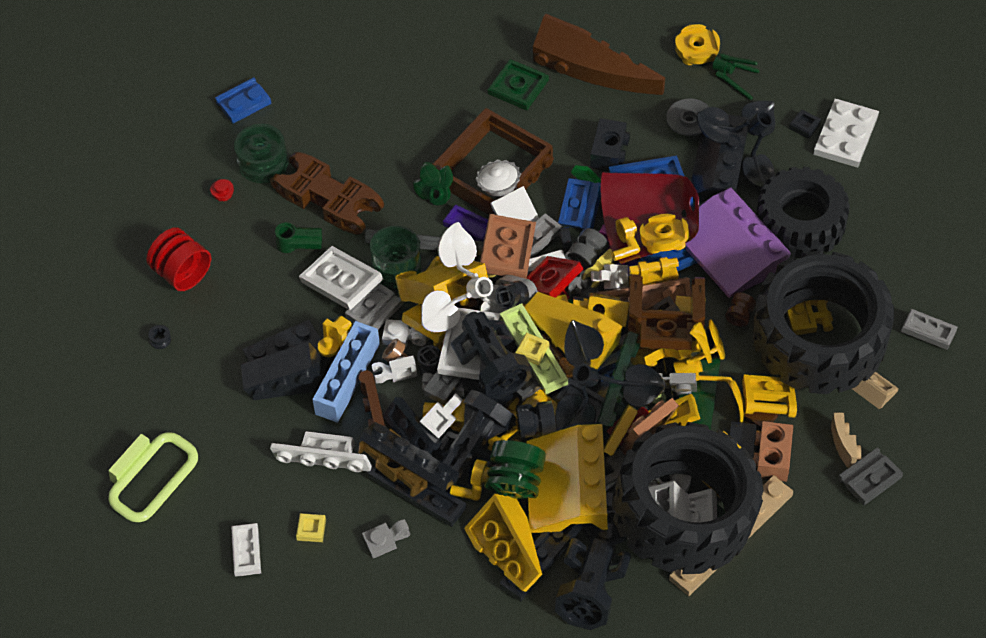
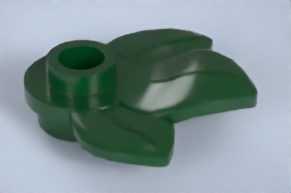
(432, 181)

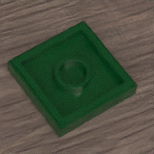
(518, 84)

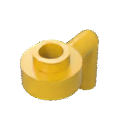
(626, 231)
(478, 477)

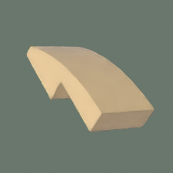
(845, 443)

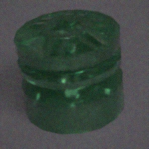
(394, 252)

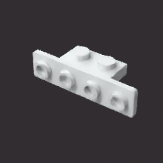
(324, 450)

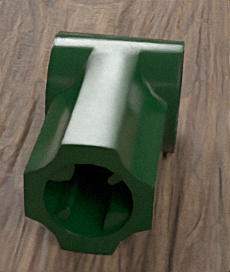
(291, 238)

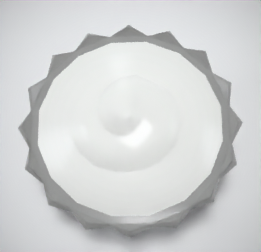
(498, 177)

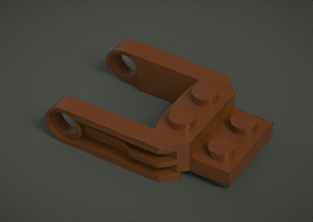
(662, 327)

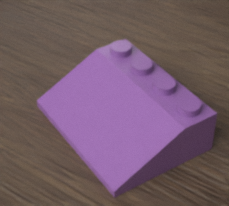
(734, 244)

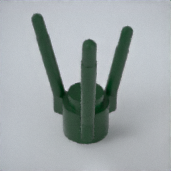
(726, 64)

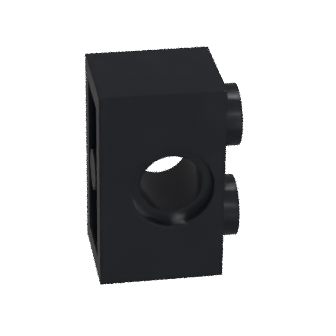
(609, 144)

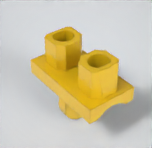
(334, 336)

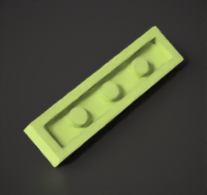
(549, 372)

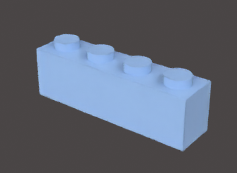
(344, 372)

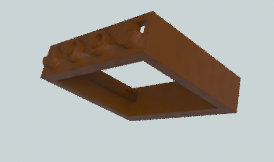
(473, 134)

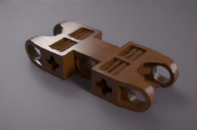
(337, 200)

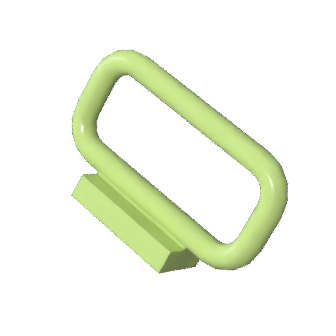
(133, 461)

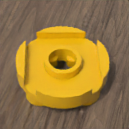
(697, 54)
(673, 239)

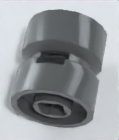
(587, 248)

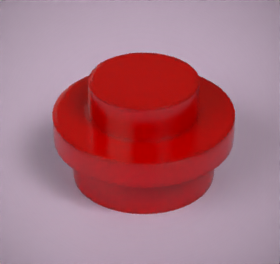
(222, 190)

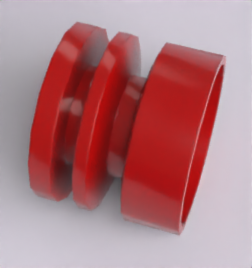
(178, 259)

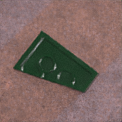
(705, 392)

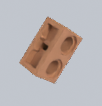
(773, 451)

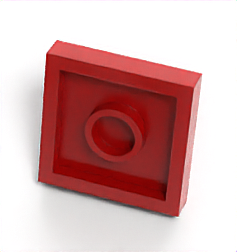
(555, 275)

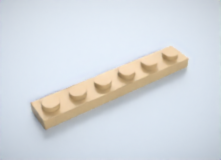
(774, 497)

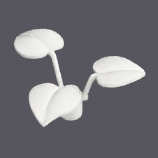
(438, 309)

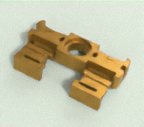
(409, 478)

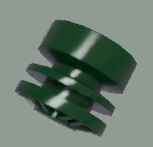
(515, 469)

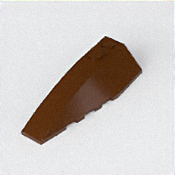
(578, 55)

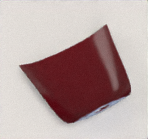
(642, 197)

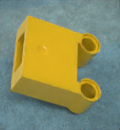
(416, 286)

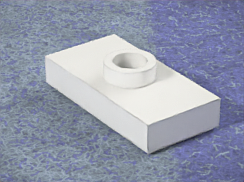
(246, 549)

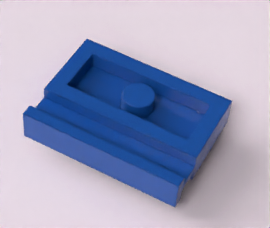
(243, 100)
(580, 204)

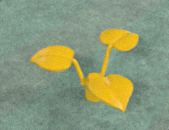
(694, 365)

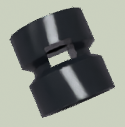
(535, 419)

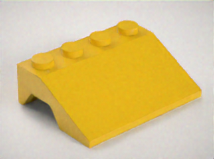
(571, 480)

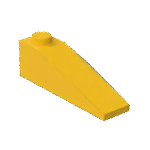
(555, 316)
(506, 539)

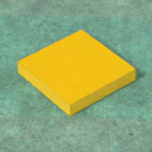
(620, 430)

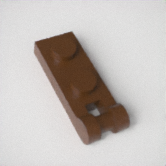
(371, 402)

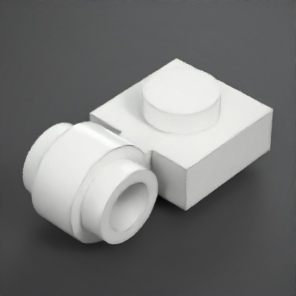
(400, 330)

